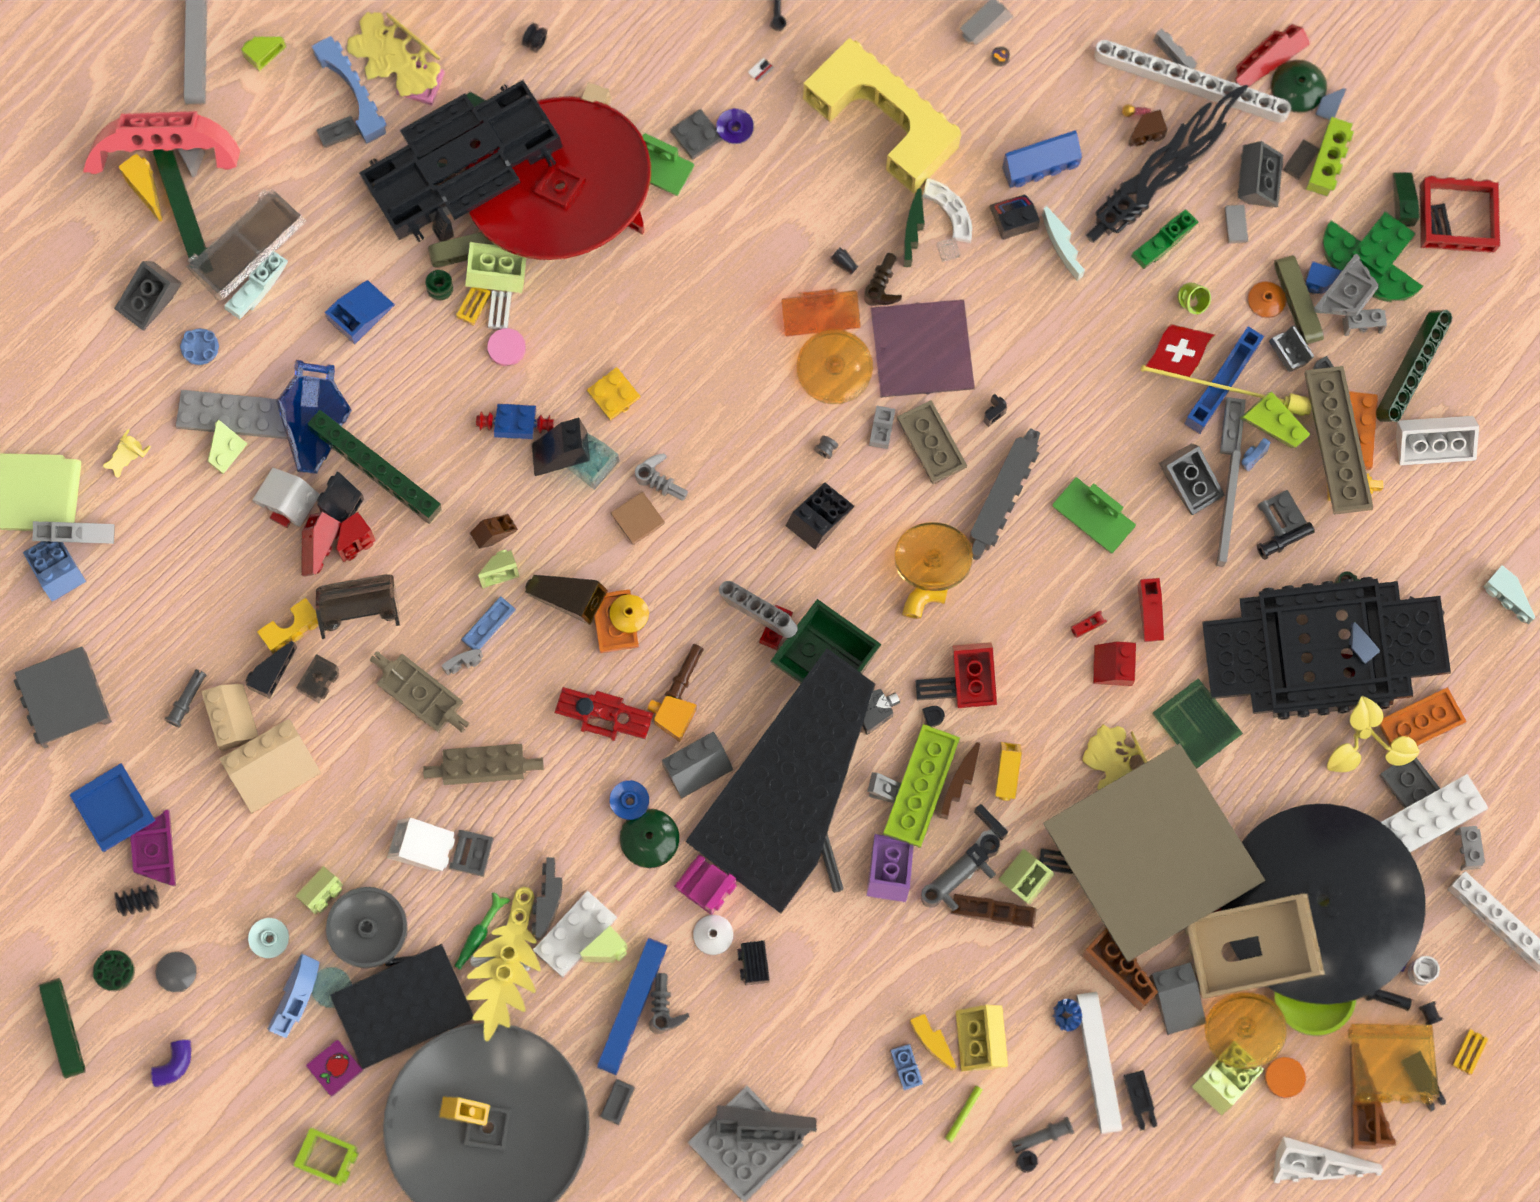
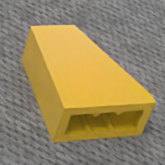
(1008, 771)

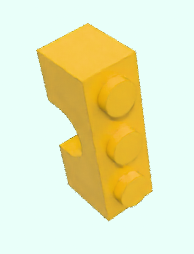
(304, 620)

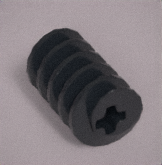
(137, 900)

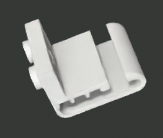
(286, 496)

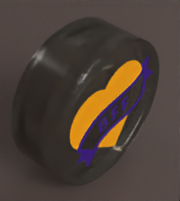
(1000, 56)

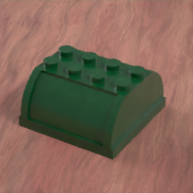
(821, 630)

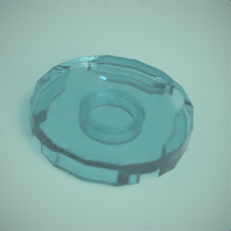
(328, 982)

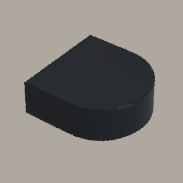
(933, 715)

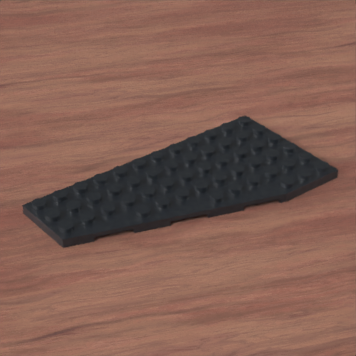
(783, 797)

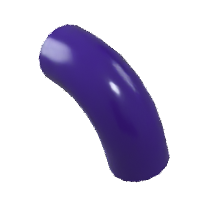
(176, 1066)

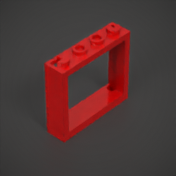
(1461, 243)

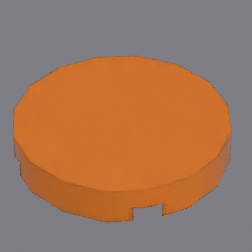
(1285, 1077)

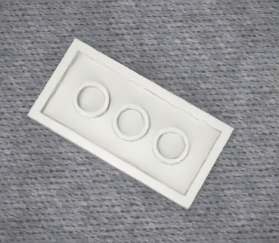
(574, 933)

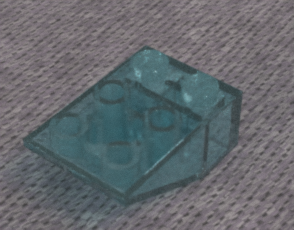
(601, 463)

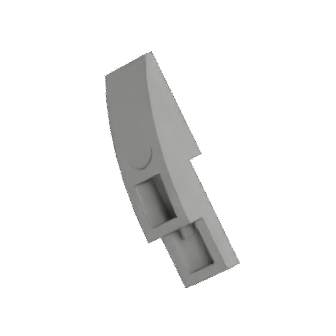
(73, 532)

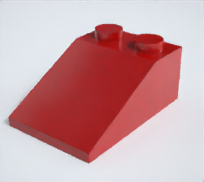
(974, 675)

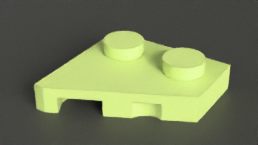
(224, 447)

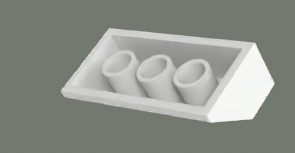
(1437, 440)

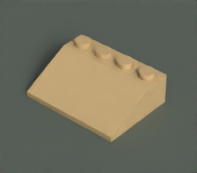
(270, 766)

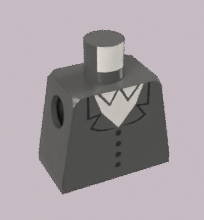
(879, 710)

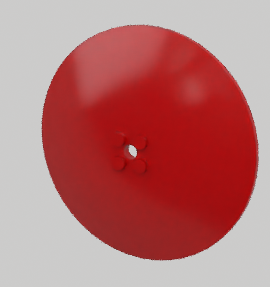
(604, 188)

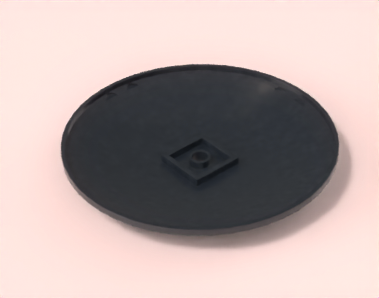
(1371, 890)

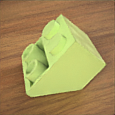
(1026, 876)
(320, 890)

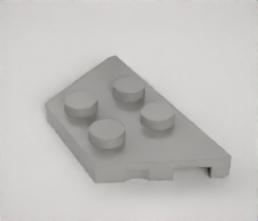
(1349, 291)

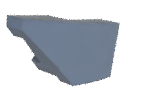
(1330, 104)
(1362, 644)

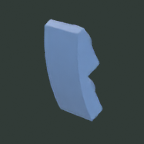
(906, 1067)

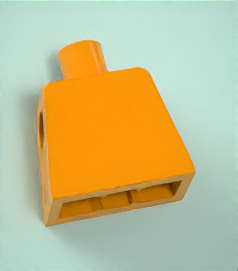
(673, 715)

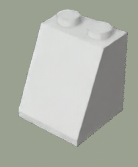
(421, 844)

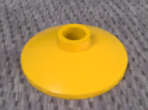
(632, 622)

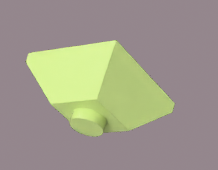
(499, 569)

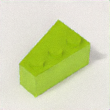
(1276, 420)

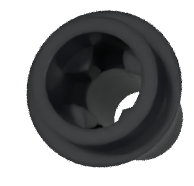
(844, 260)

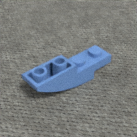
(296, 996)

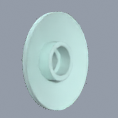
(259, 934)

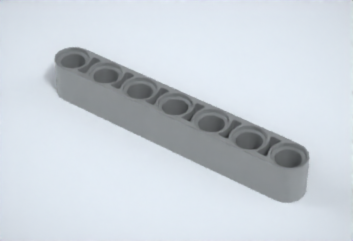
(195, 52)

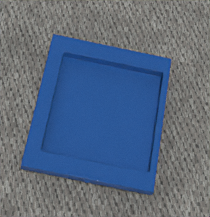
(112, 807)

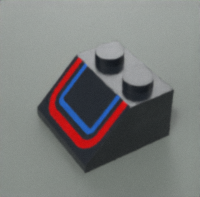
(1015, 216)

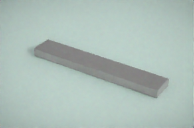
(1228, 508)

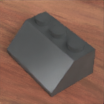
(1260, 175)
(697, 764)

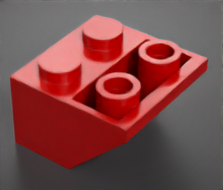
(354, 537)

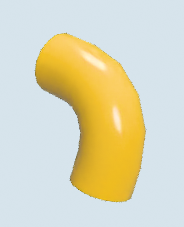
(918, 599)

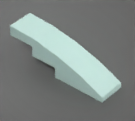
(1060, 239)

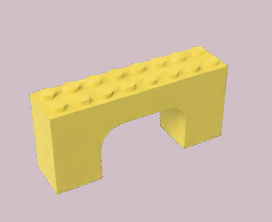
(858, 75)

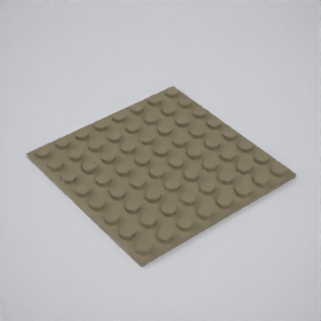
(1153, 852)

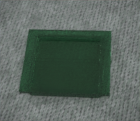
(1197, 723)

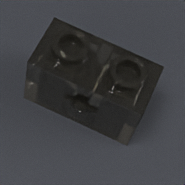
(318, 668)

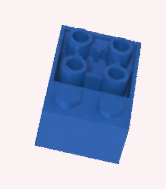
(359, 311)

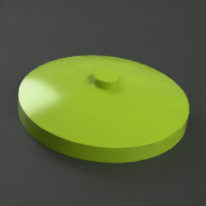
(1314, 1018)

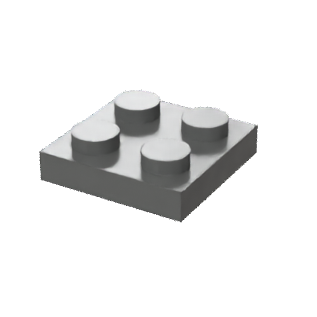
(696, 134)

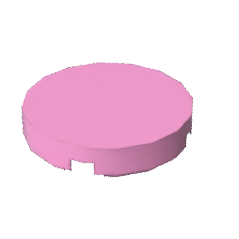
(506, 347)

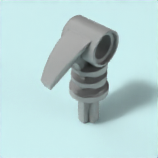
(655, 480)

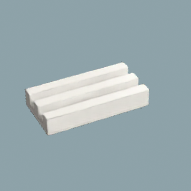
(501, 295)

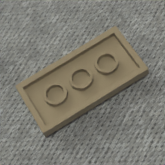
(932, 442)

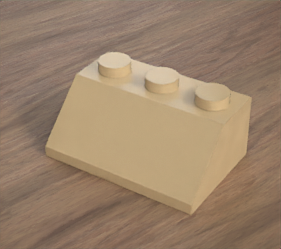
(230, 715)

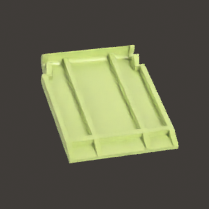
(37, 490)

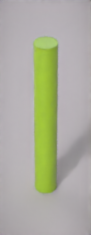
(963, 1114)

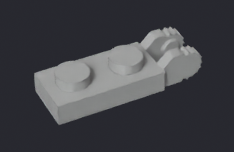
(1172, 50)

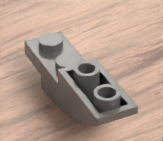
(547, 906)

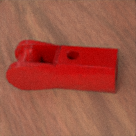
(1086, 625)

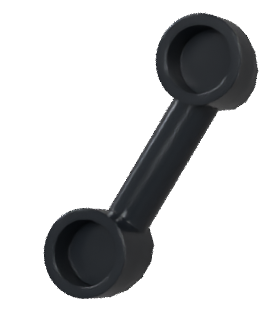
(778, 22)

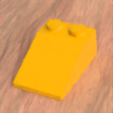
(139, 177)

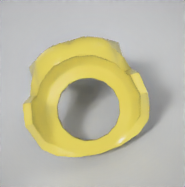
(127, 450)

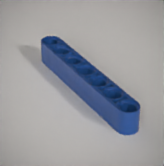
(632, 1006)

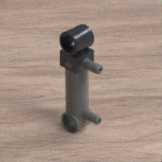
(973, 859)

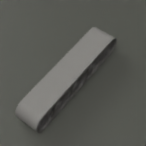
(758, 609)

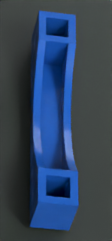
(1226, 376)

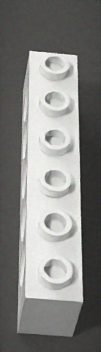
(1497, 918)

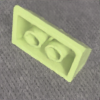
(494, 268)

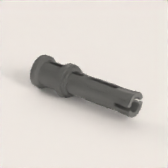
(181, 706)
(1052, 1132)

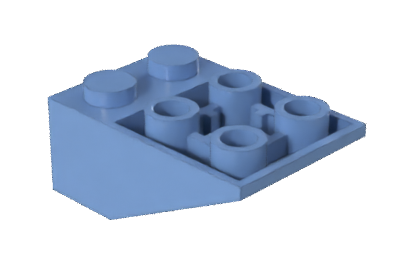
(54, 568)

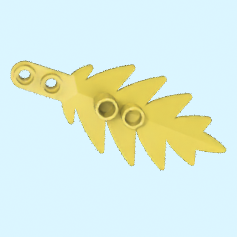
(505, 967)

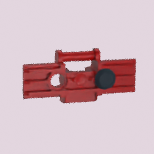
(606, 707)

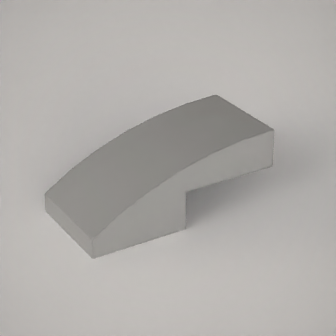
(882, 427)

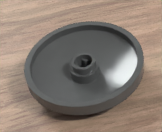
(366, 927)

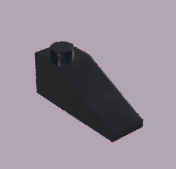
(269, 672)

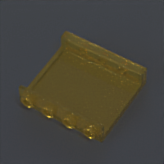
(1394, 1063)

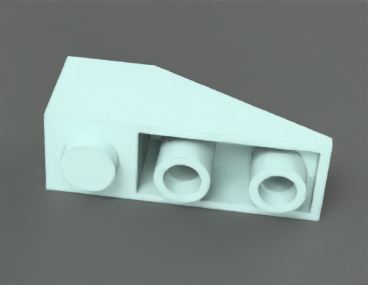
(1509, 591)

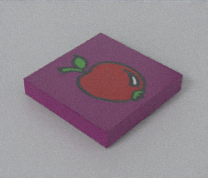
(334, 1068)

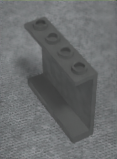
(61, 696)

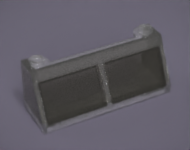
(245, 244)

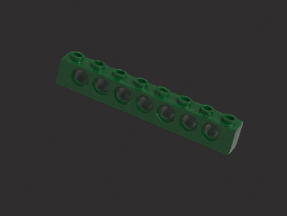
(374, 466)

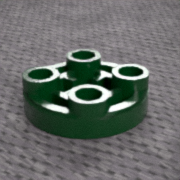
(113, 970)

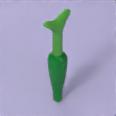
(480, 931)

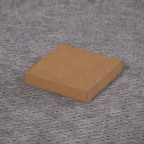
(637, 518)

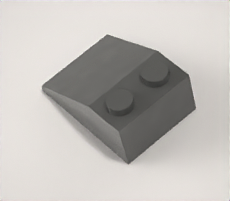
(147, 294)
(1192, 478)
(1178, 998)

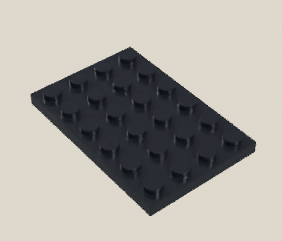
(402, 1006)

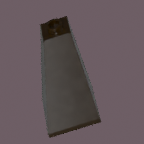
(569, 595)

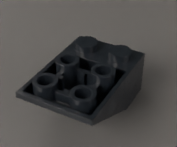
(340, 498)
(819, 515)

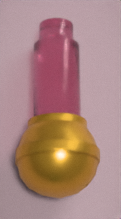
(1129, 110)

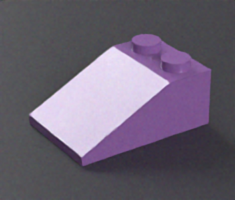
(890, 869)

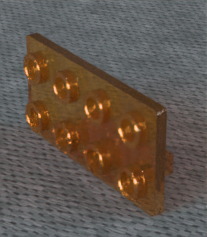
(820, 311)

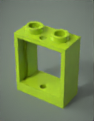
(306, 1151)

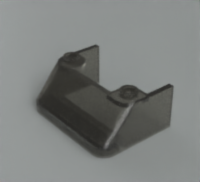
(356, 600)

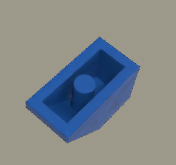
(1320, 278)

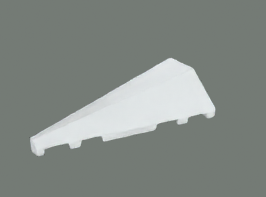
(1303, 1160)

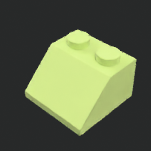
(605, 948)

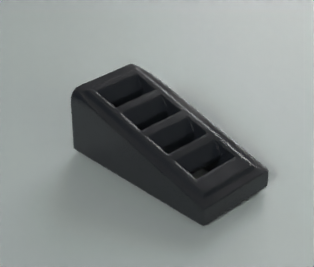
(442, 226)

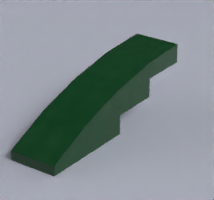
(914, 224)

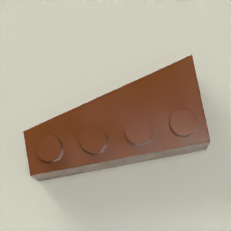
(1122, 975)

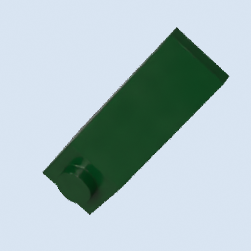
(1405, 199)

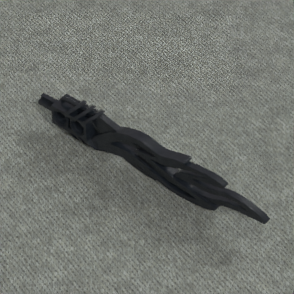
(1179, 165)

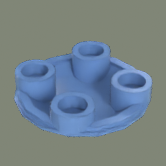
(199, 346)

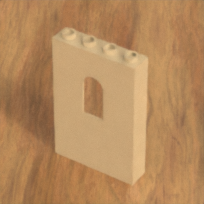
(1285, 940)

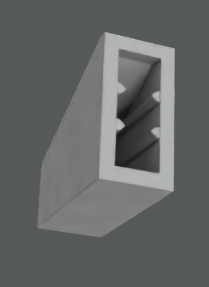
(985, 21)

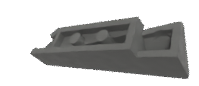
(763, 1126)

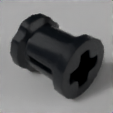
(1430, 1013)

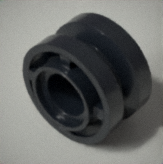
(534, 37)

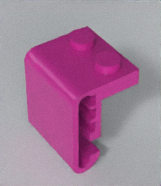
(706, 885)

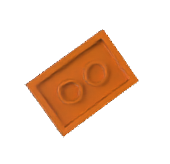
(609, 637)

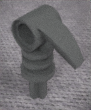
(660, 1010)

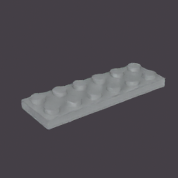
(239, 413)

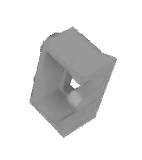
(1365, 320)
(1471, 847)

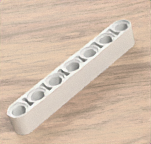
(1099, 1063)

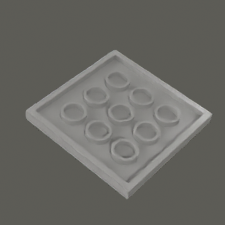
(742, 1164)

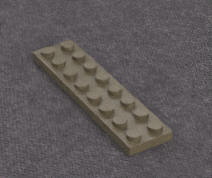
(1338, 440)

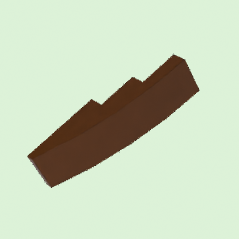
(963, 775)
(994, 911)

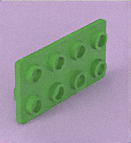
(667, 168)
(1095, 514)

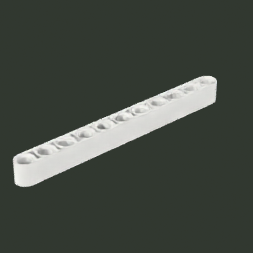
(1184, 74)

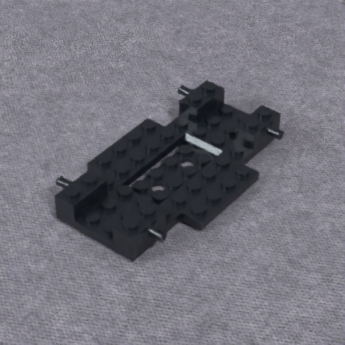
(407, 177)

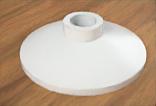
(709, 944)

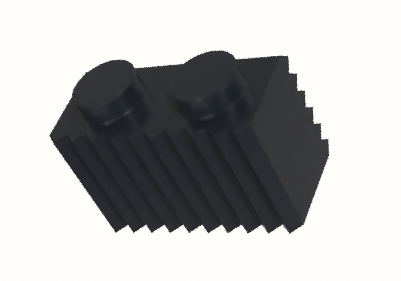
(754, 963)

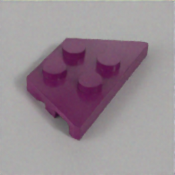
(154, 850)

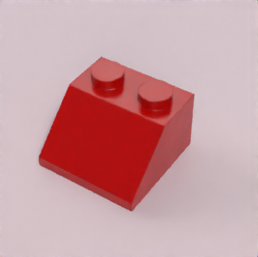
(1114, 663)

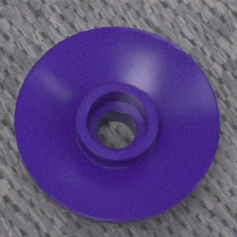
(735, 118)

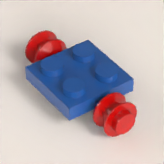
(514, 421)

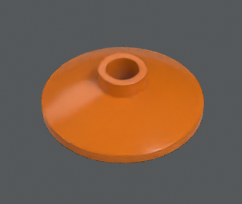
(1263, 306)

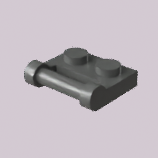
(1286, 510)
(477, 855)

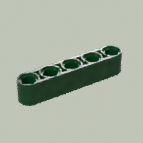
(62, 1028)

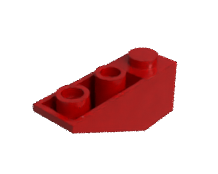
(1151, 609)

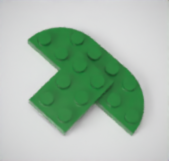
(1377, 253)

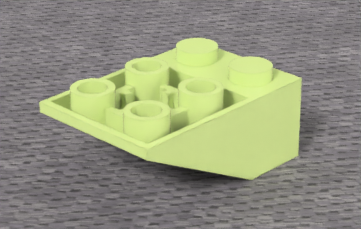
(1225, 1084)

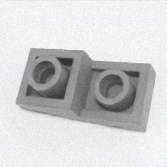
(468, 658)

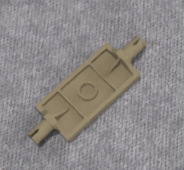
(419, 692)
(483, 764)

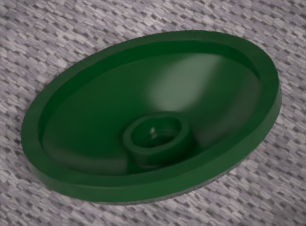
(1301, 96)
(653, 851)

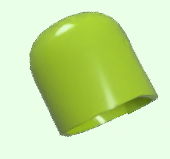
(1202, 294)

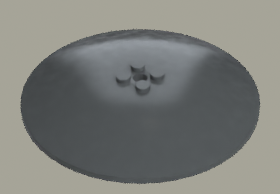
(534, 1109)

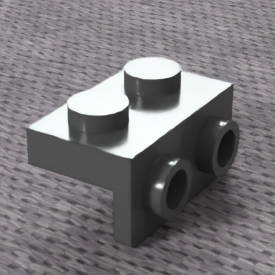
(1291, 349)

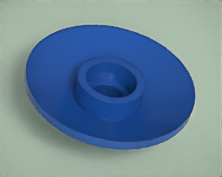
(627, 790)

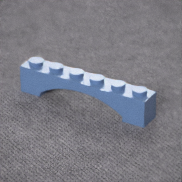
(330, 56)

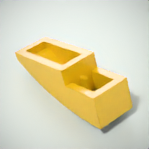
(932, 1041)

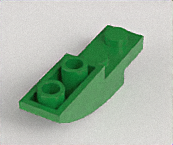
(1165, 239)

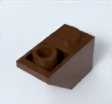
(1149, 128)
(493, 530)

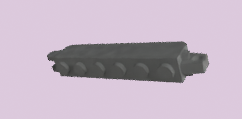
(1003, 492)

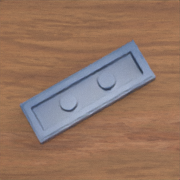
(488, 624)

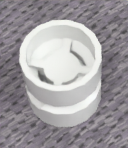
(1423, 970)

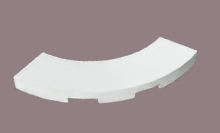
(952, 206)

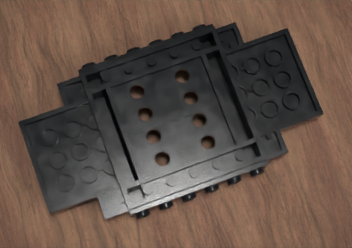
(1263, 649)

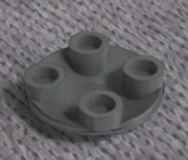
(176, 972)

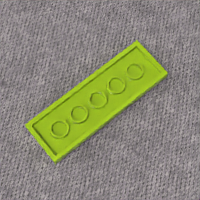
(921, 786)

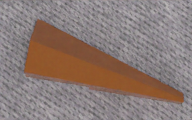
(1368, 1121)

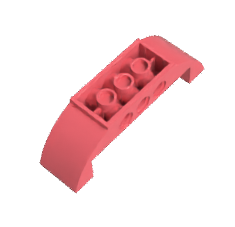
(163, 132)

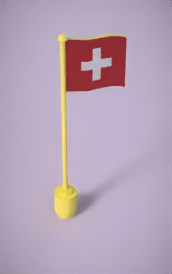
(1181, 353)

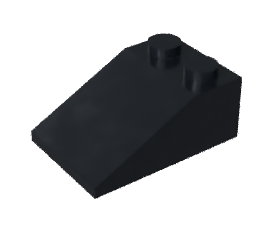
(561, 447)

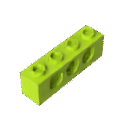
(1318, 181)

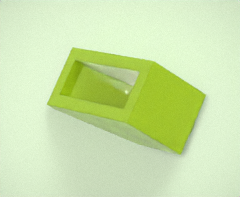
(262, 50)

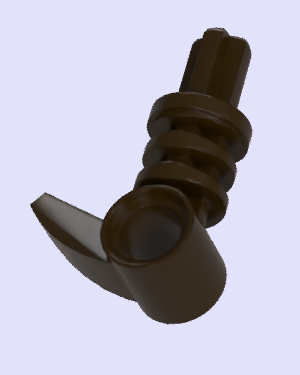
(878, 285)

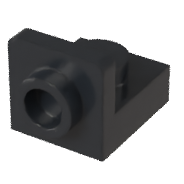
(996, 413)

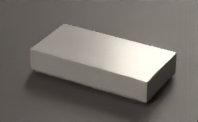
(1236, 224)

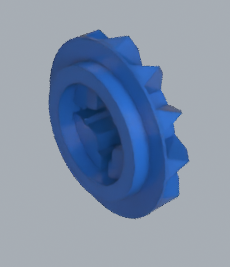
(1071, 1007)

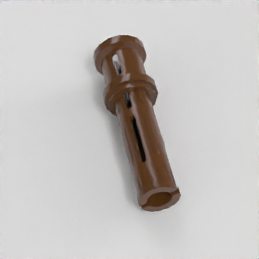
(681, 681)

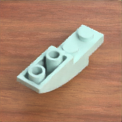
(257, 286)

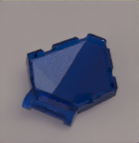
(300, 403)

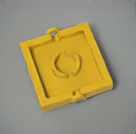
(613, 393)

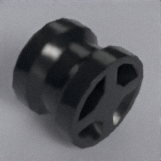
(1026, 1165)

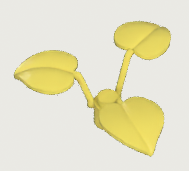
(1363, 717)

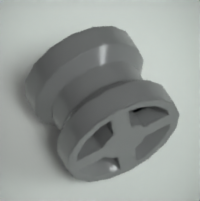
(826, 447)

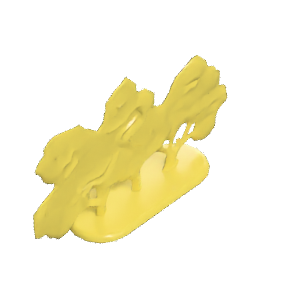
(389, 55)
(1103, 756)

